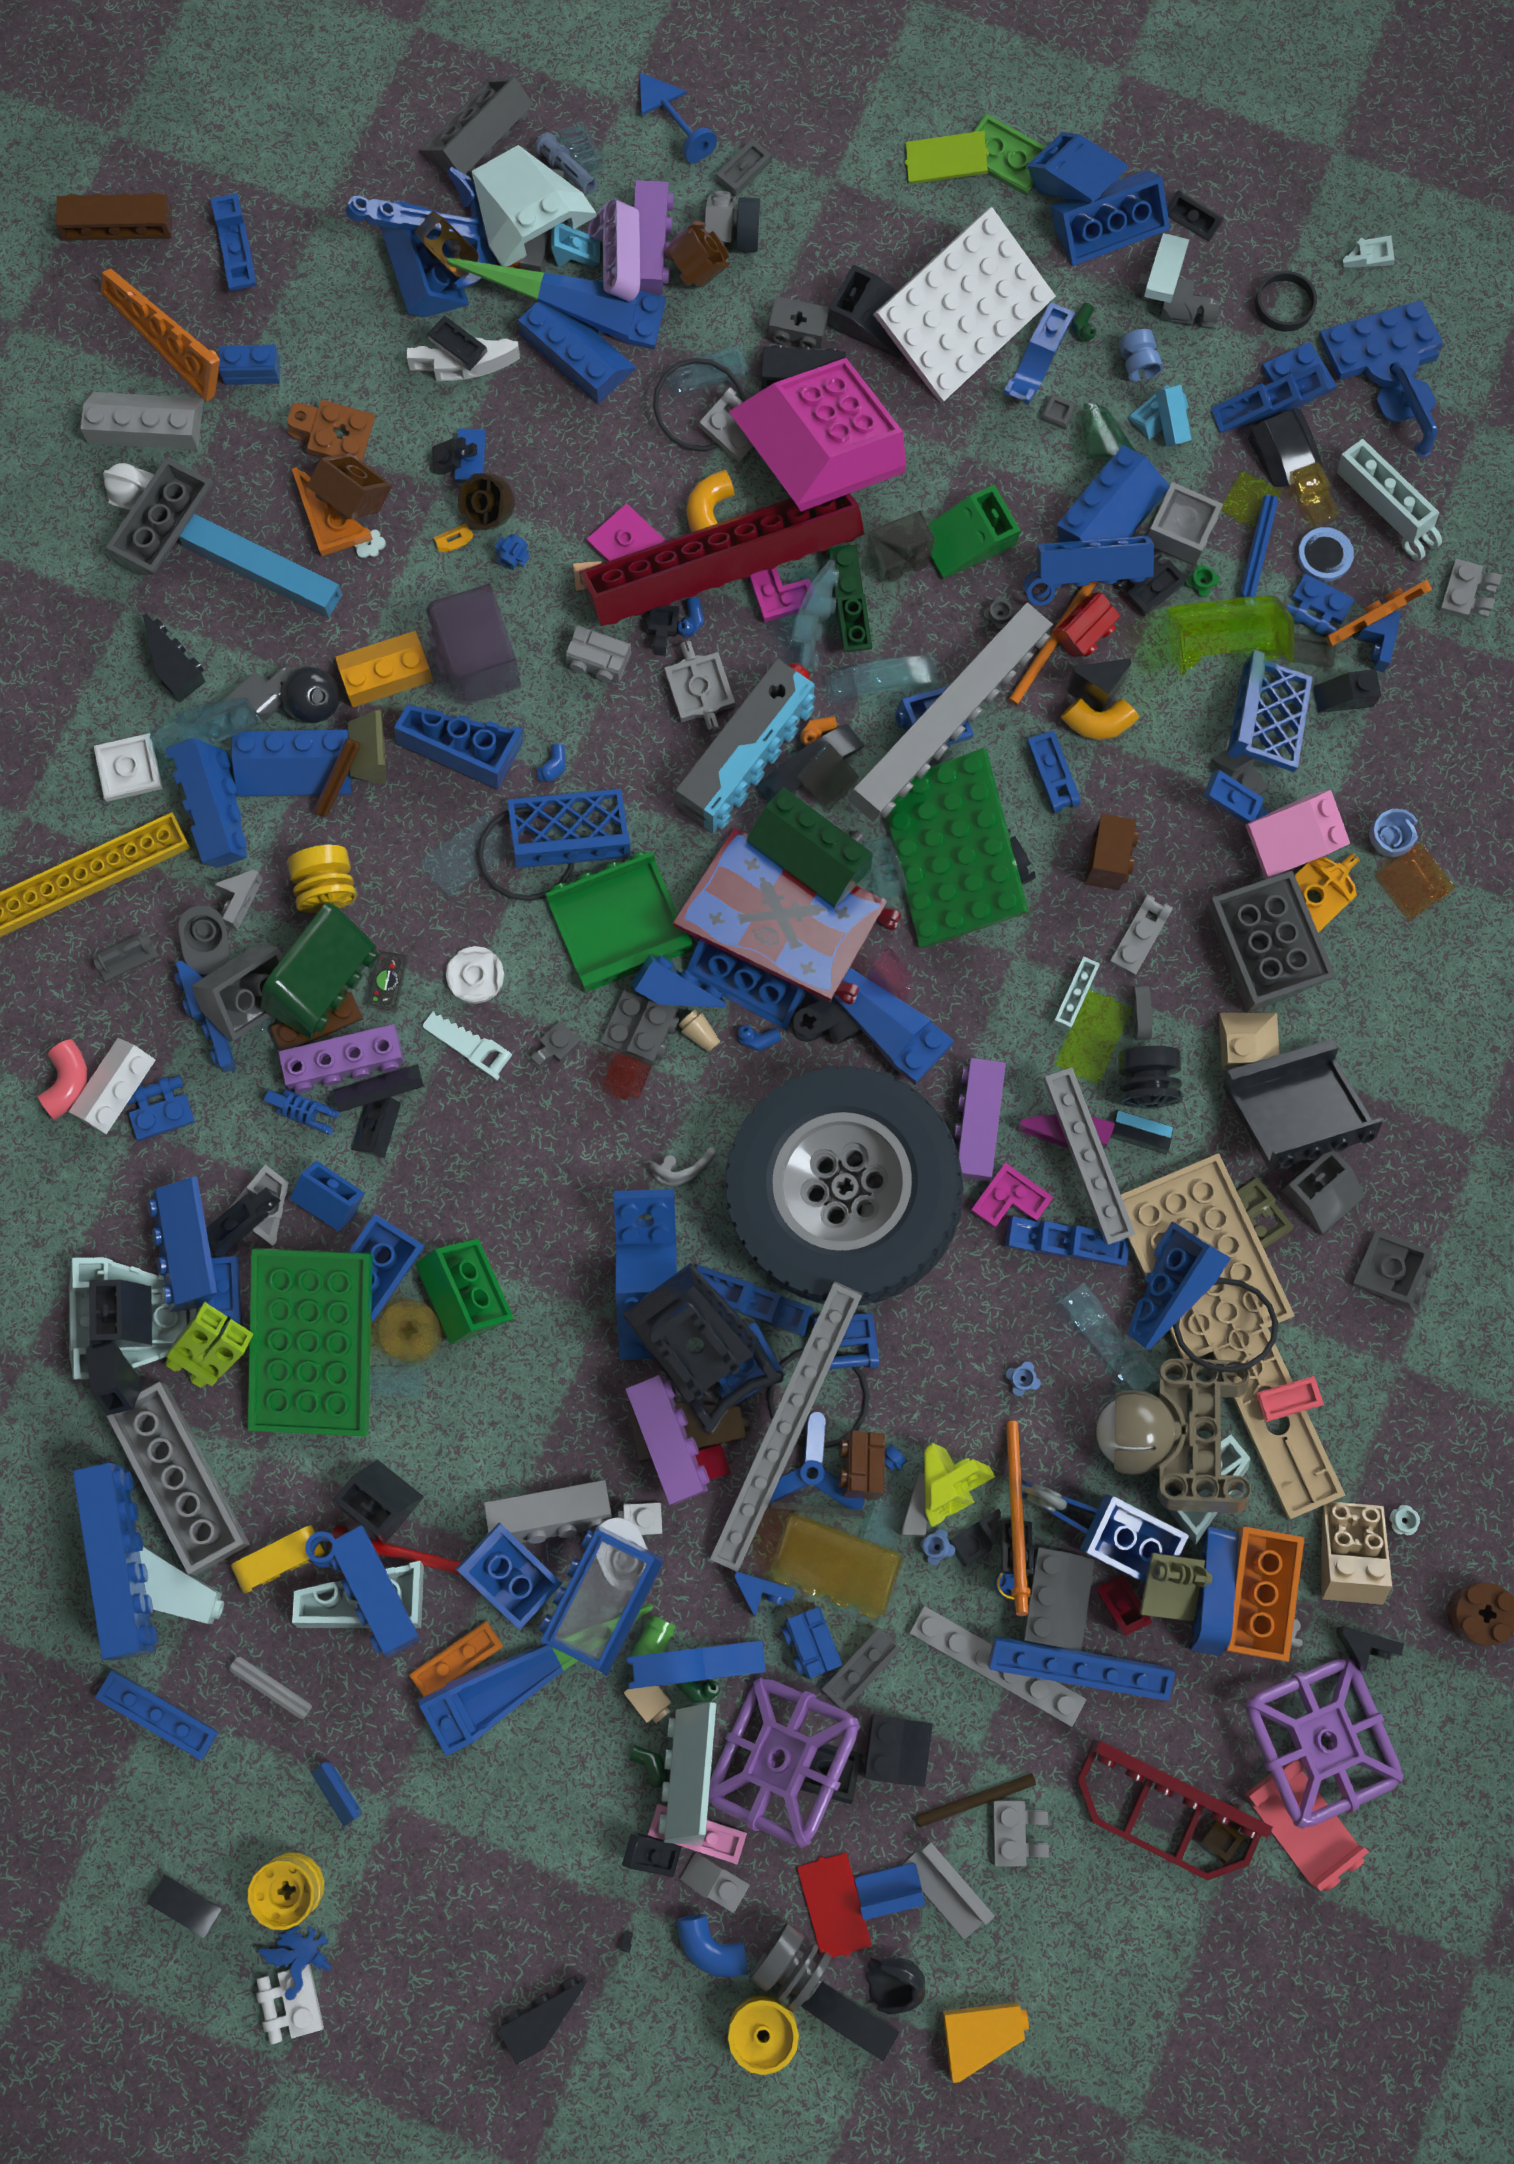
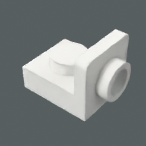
(645, 1517)

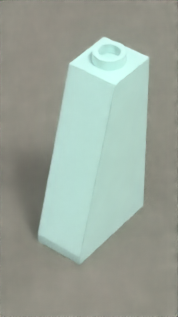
(178, 1592)

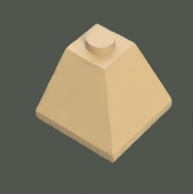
(1247, 1038)

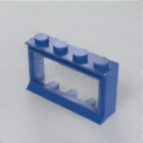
(601, 1599)

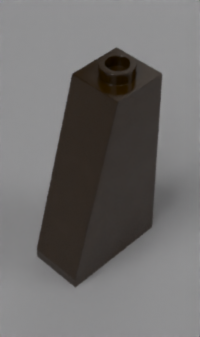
(729, 1430)

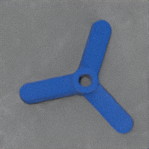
(814, 1458)

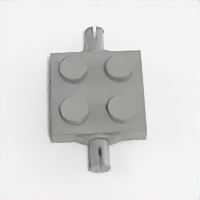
(699, 686)

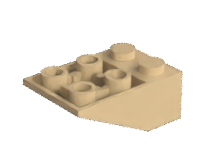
(1354, 1553)

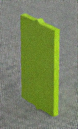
(947, 157)

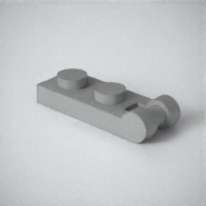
(1140, 936)

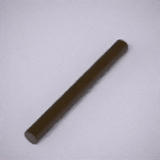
(975, 1800)

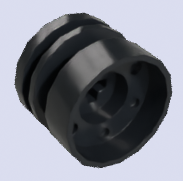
(1150, 1076)

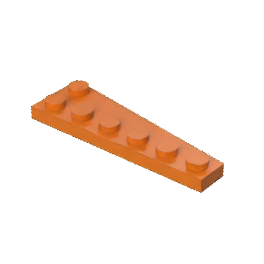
(174, 344)

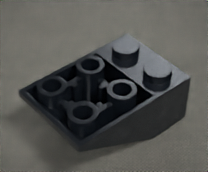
(854, 308)

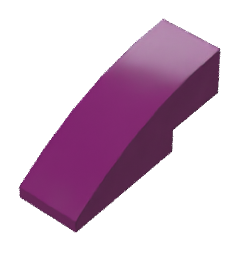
(1049, 1129)

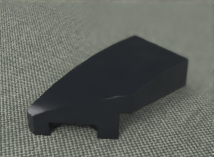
(976, 1539)

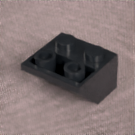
(120, 1313)
(378, 1500)

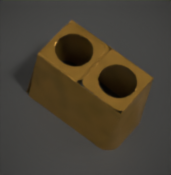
(465, 254)

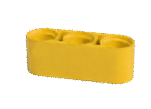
(274, 1559)

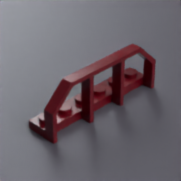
(1167, 1785)

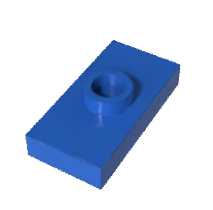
(476, 463)

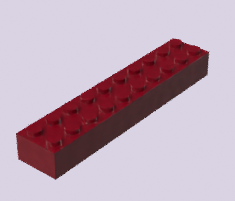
(717, 556)

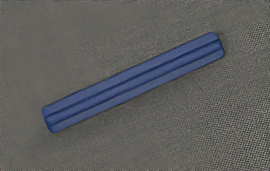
(1259, 546)

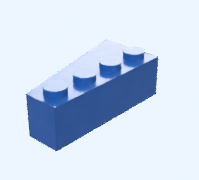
(210, 801)

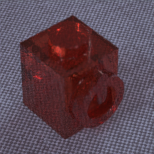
(626, 1076)

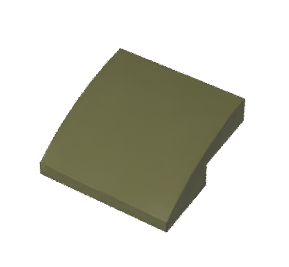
(1259, 1200)

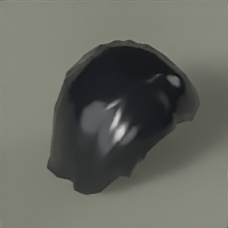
(895, 1984)

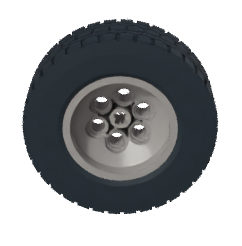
(830, 1119)

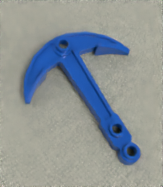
(407, 218)

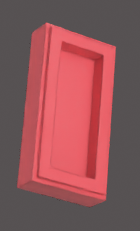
(1289, 1399)

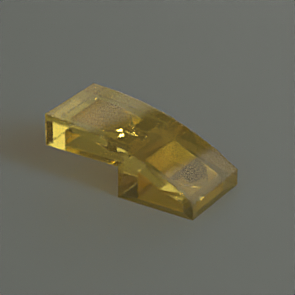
(1314, 494)

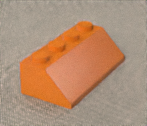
(1265, 1593)

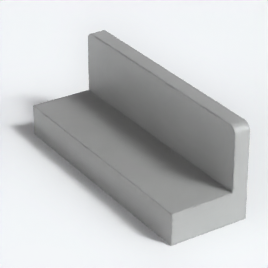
(949, 1891)

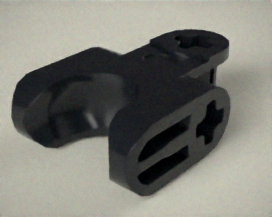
(826, 1019)

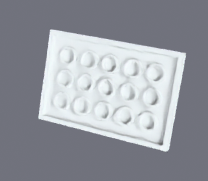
(964, 305)

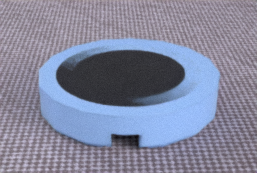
(1325, 554)

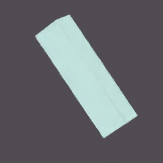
(1076, 993)

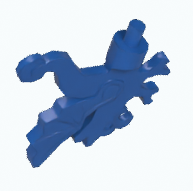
(302, 1953)

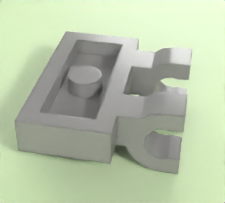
(1462, 587)
(1010, 1833)

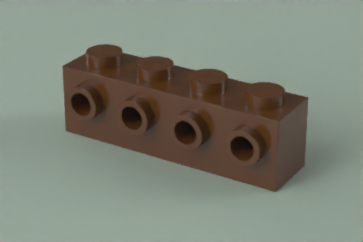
(114, 216)

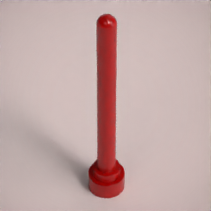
(405, 1554)

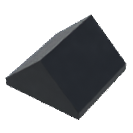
(1098, 682)
(848, 1778)

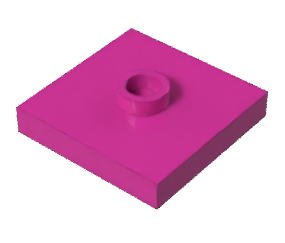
(623, 535)

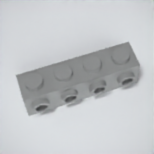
(551, 1512)

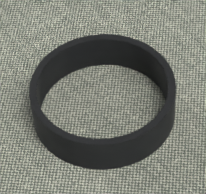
(1292, 277)

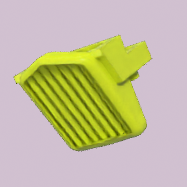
(948, 1484)

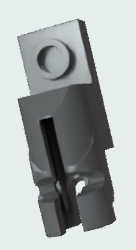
(1184, 305)
(263, 694)

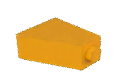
(981, 2035)

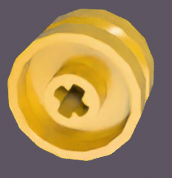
(758, 2014)

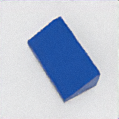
(336, 1793)

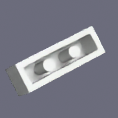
(112, 1085)

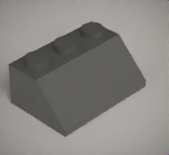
(234, 992)
(1058, 1599)

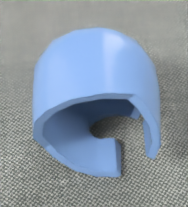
(1393, 833)

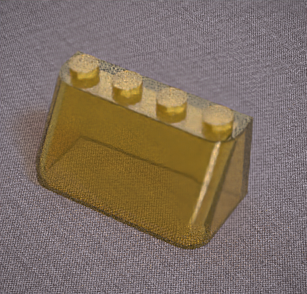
(836, 1565)

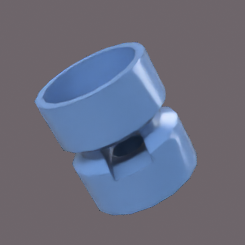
(1139, 353)

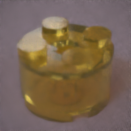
(399, 1319)

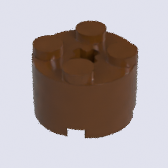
(698, 254)
(1473, 1628)

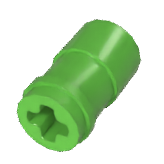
(654, 1637)

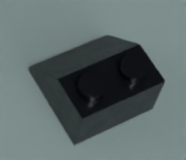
(897, 1750)

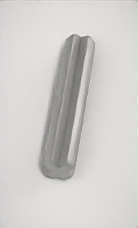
(270, 1687)

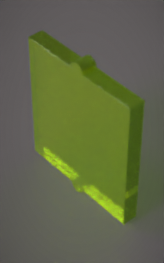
(1246, 498)

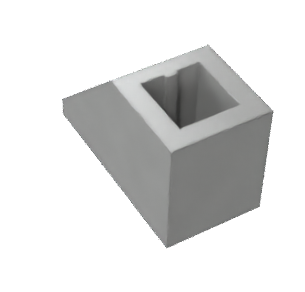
(720, 214)

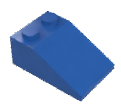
(509, 1576)

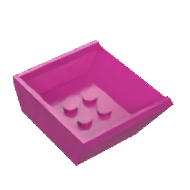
(823, 434)

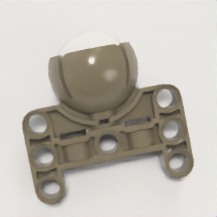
(1154, 1433)

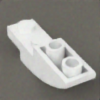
(499, 355)

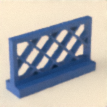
(1247, 710)
(574, 849)

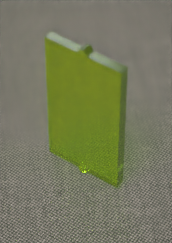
(1093, 1036)

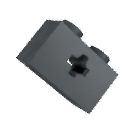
(789, 313)

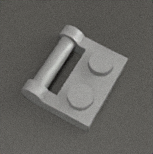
(723, 429)

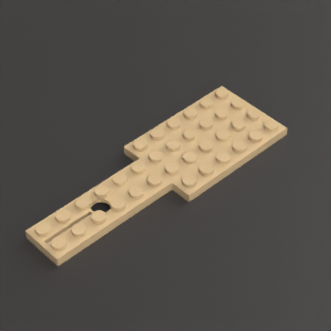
(1234, 1320)

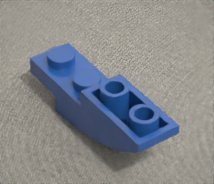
(222, 1053)

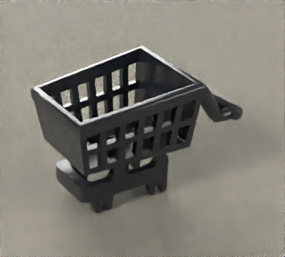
(690, 1309)

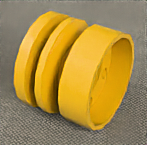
(321, 877)
(277, 1907)

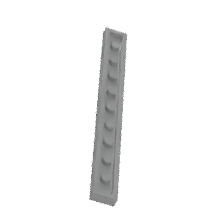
(786, 1426)

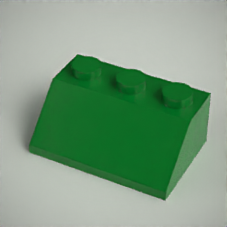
(464, 1290)

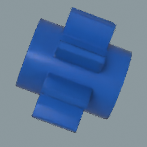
(511, 551)

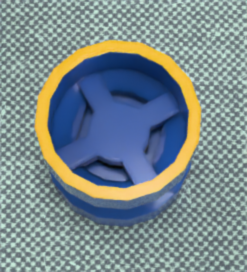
(1002, 1586)

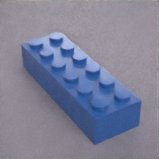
(115, 1561)

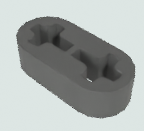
(1142, 1012)

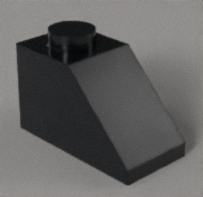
(1348, 691)

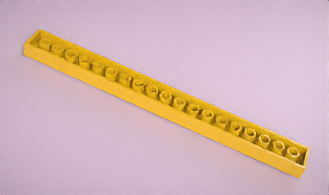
(90, 872)

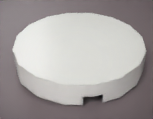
(469, 981)

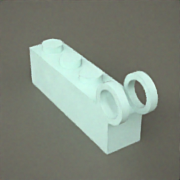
(1391, 497)

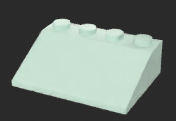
(689, 1775)

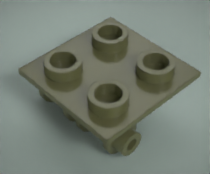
(1173, 1586)

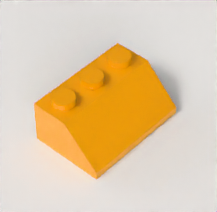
(384, 668)

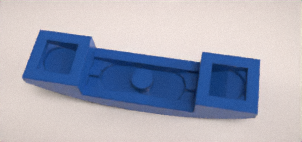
(234, 242)

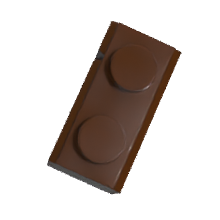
(862, 1465)

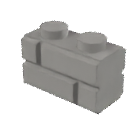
(598, 654)

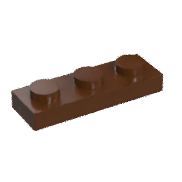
(347, 1015)

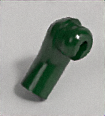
(1081, 325)
(701, 1691)
(653, 1764)

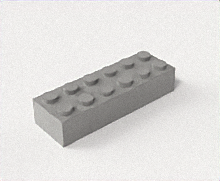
(178, 1480)

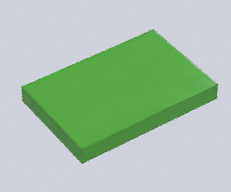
(1009, 153)

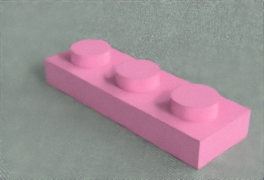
(719, 1840)

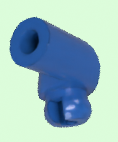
(694, 620)
(758, 1041)

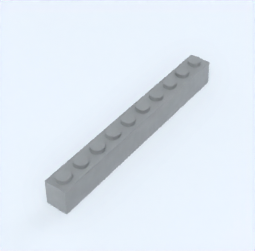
(949, 713)

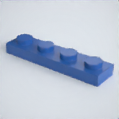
(157, 1715)

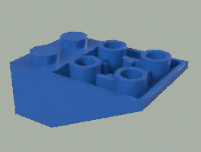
(1074, 168)

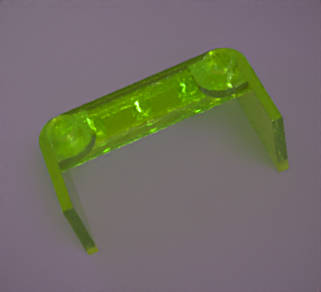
(1230, 627)

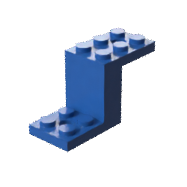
(643, 1256)

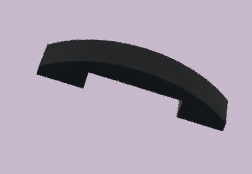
(842, 739)

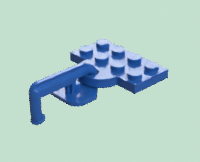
(1388, 341)

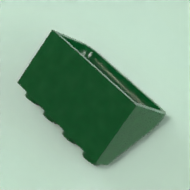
(318, 972)

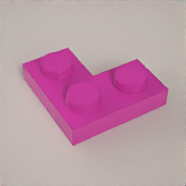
(773, 598)
(1010, 1189)

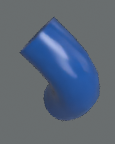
(706, 1953)

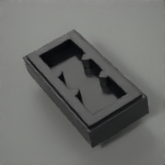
(457, 343)

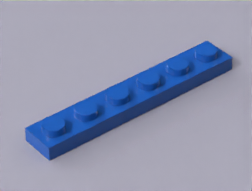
(1081, 1668)

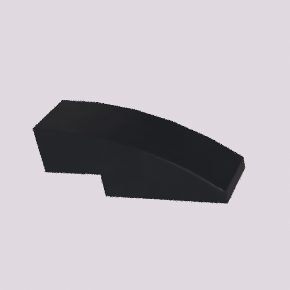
(852, 2020)

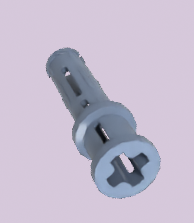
(559, 158)

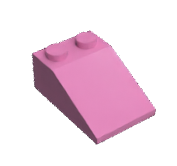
(1297, 833)

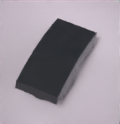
(1007, 1551)
(183, 1905)

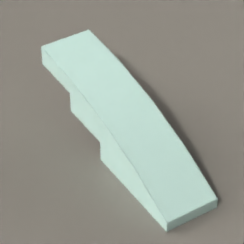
(1166, 268)

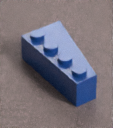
(459, 743)

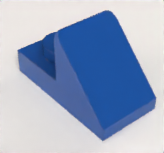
(1383, 636)
(754, 1587)

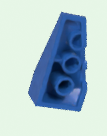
(1180, 1277)

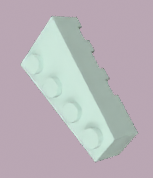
(332, 1608)

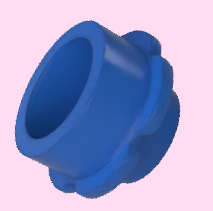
(894, 1458)

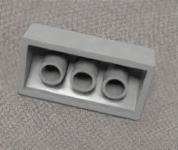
(142, 420)

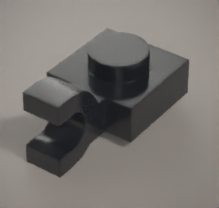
(448, 455)
(663, 623)

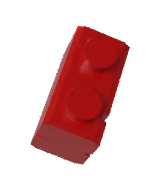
(1086, 625)

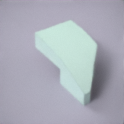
(1371, 253)

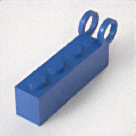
(1089, 562)
(371, 1587)

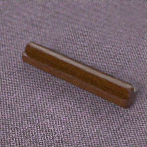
(337, 777)

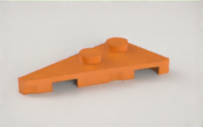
(329, 528)
(1377, 611)

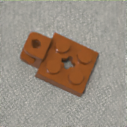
(319, 427)

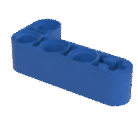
(1216, 1601)

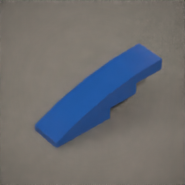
(1270, 400)
(1064, 1241)
(759, 1303)

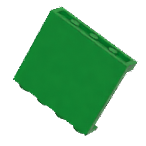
(617, 920)

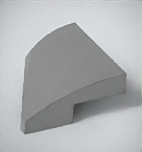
(267, 1178)

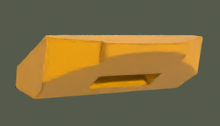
(444, 546)

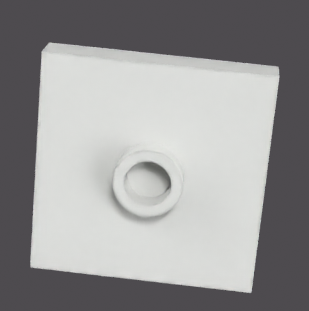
(127, 767)

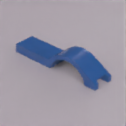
(1040, 353)
(1234, 798)
(697, 1664)

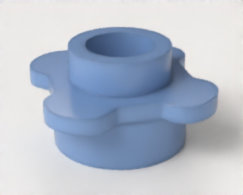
(1027, 1371)
(928, 1545)

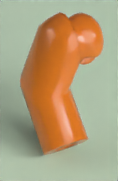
(815, 729)

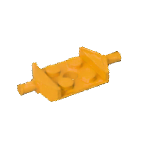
(1333, 885)

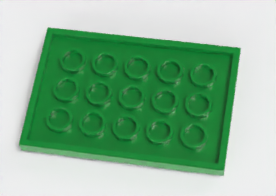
(956, 851)
(310, 1342)

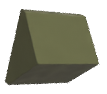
(370, 759)

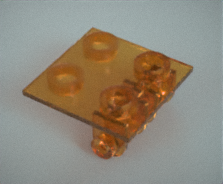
(1415, 882)

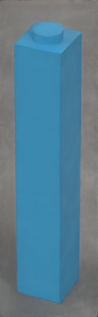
(261, 565)

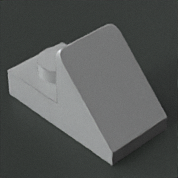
(242, 890)
(714, 1882)

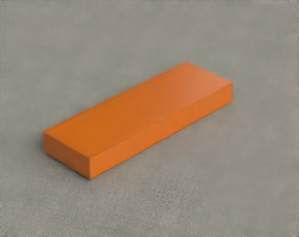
(457, 1659)

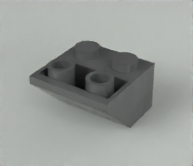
(1325, 1191)

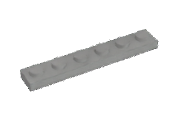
(1089, 1156)
(975, 1654)

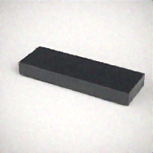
(378, 1088)

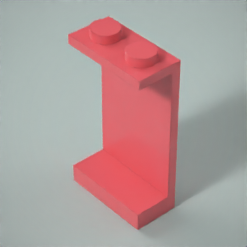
(1318, 1850)

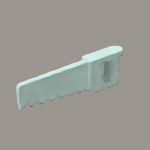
(467, 1044)

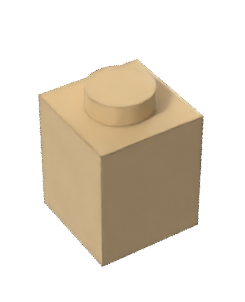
(649, 1702)

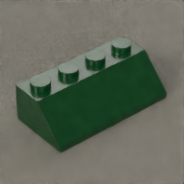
(810, 848)

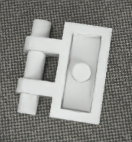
(302, 2013)

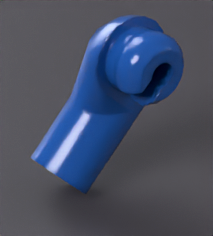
(555, 766)

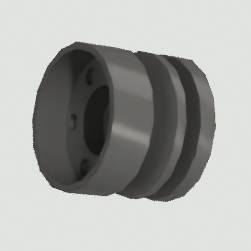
(791, 1968)

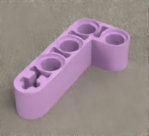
(619, 231)

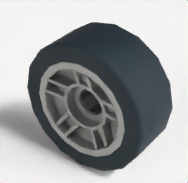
(748, 224)

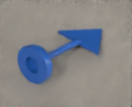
(658, 93)

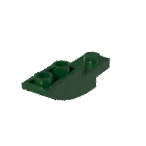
(850, 600)

